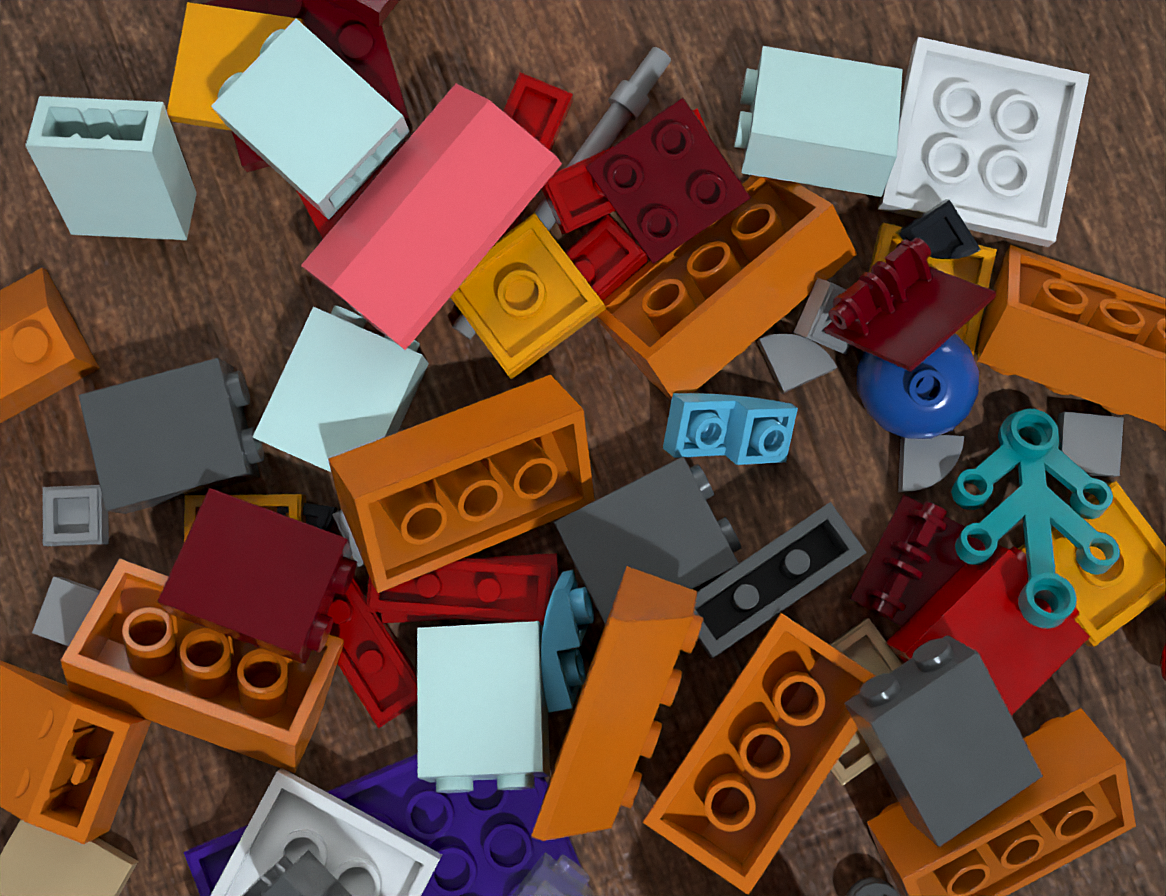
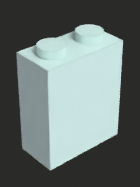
(311, 117)
(820, 121)
(112, 167)
(340, 389)
(481, 706)

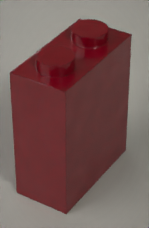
(259, 577)

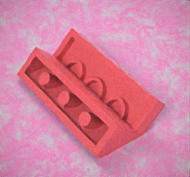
(432, 214)

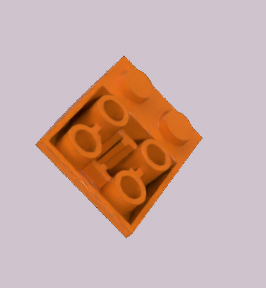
(63, 755)

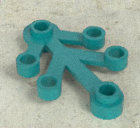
(1039, 510)

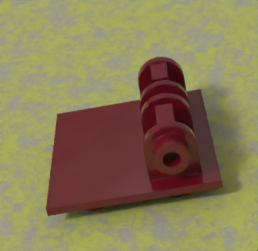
(668, 180)
(905, 307)
(910, 561)

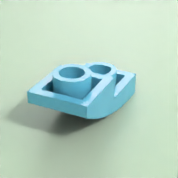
(729, 425)
(563, 629)

